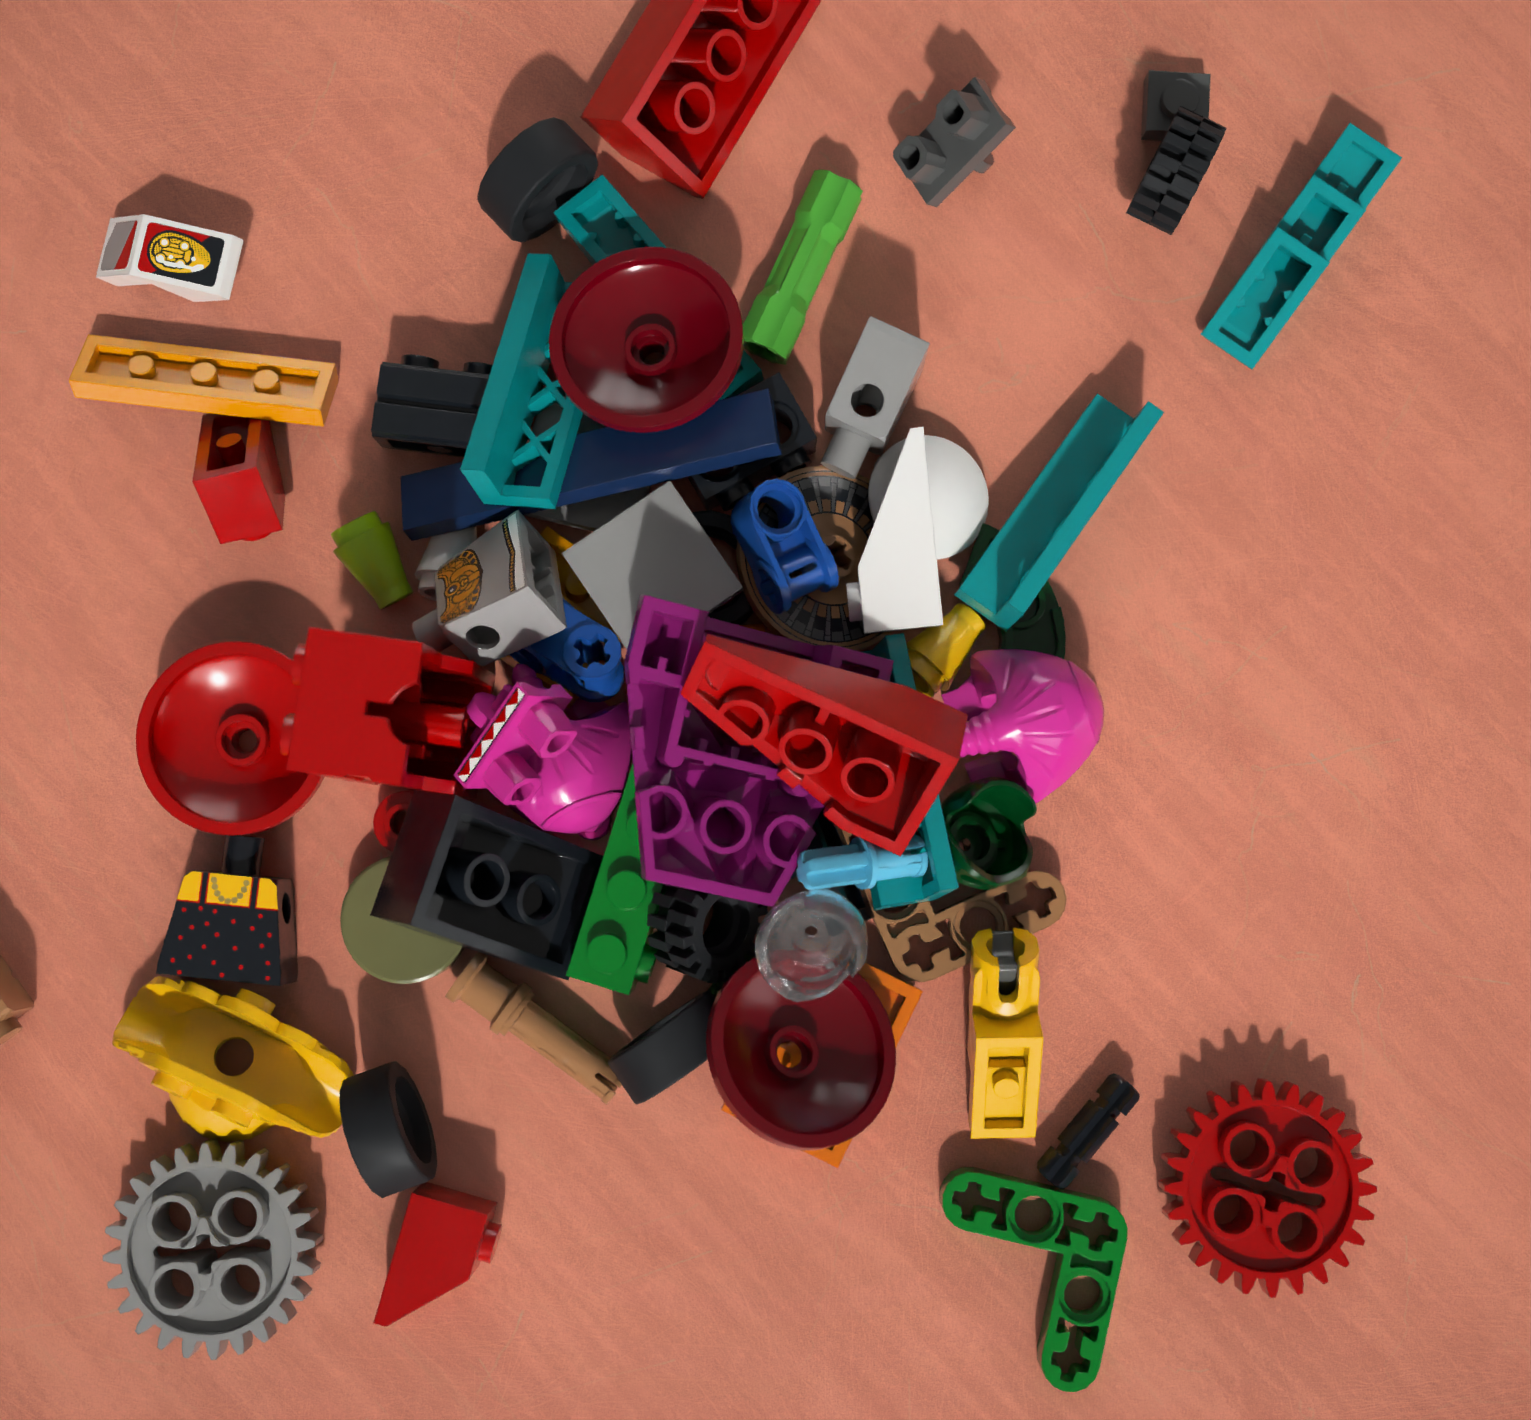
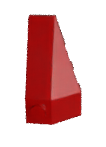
(847, 738)

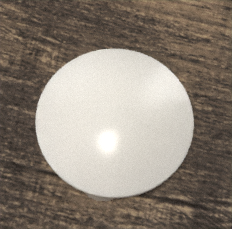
(956, 492)

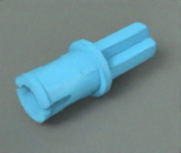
(858, 864)

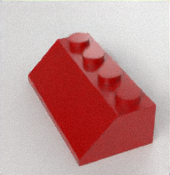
(693, 83)

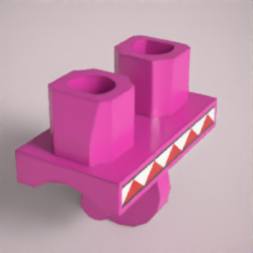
(507, 736)

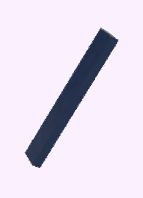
(603, 464)

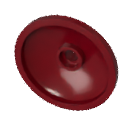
(641, 306)
(837, 1051)

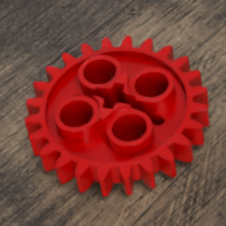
(1251, 1240)

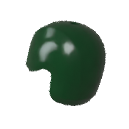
(990, 824)

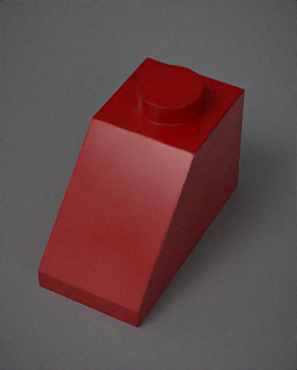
(239, 477)
(437, 1248)

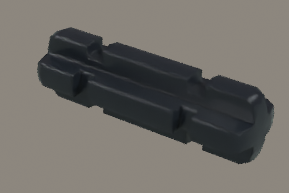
(1088, 1131)

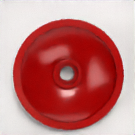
(193, 733)

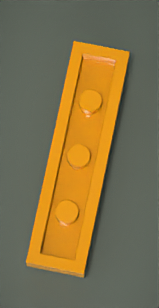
(204, 380)

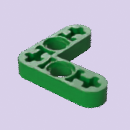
(1073, 1259)

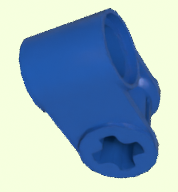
(784, 550)
(563, 654)

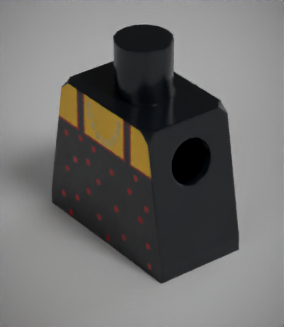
(233, 922)

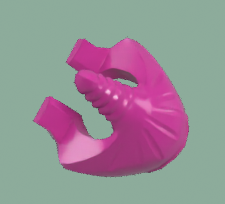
(1030, 707)
(588, 777)

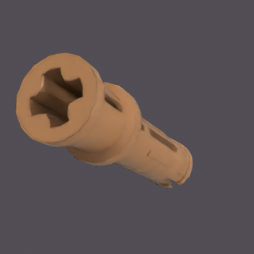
(513, 1010)

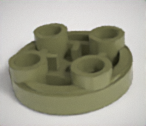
(384, 947)

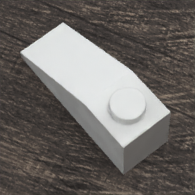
(899, 562)

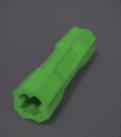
(801, 264)

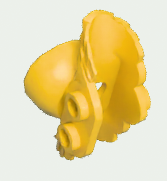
(177, 1035)

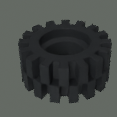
(1176, 170)
(681, 935)

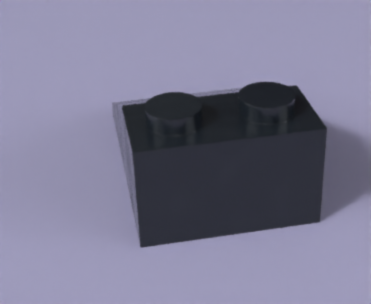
(487, 883)

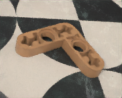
(921, 920)

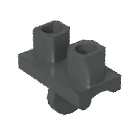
(955, 142)

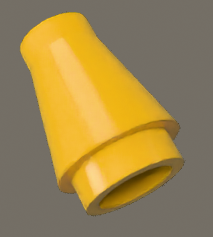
(941, 650)

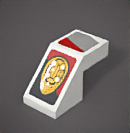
(170, 255)

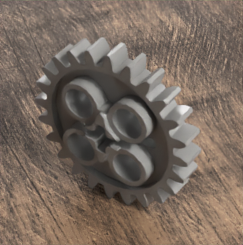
(219, 1305)

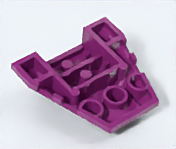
(704, 803)

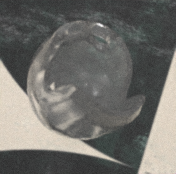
(816, 964)

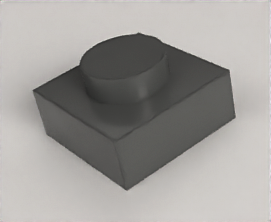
(1166, 93)

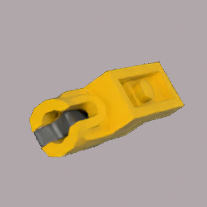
(1004, 1034)

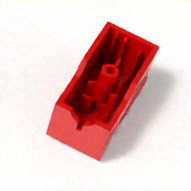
(381, 711)

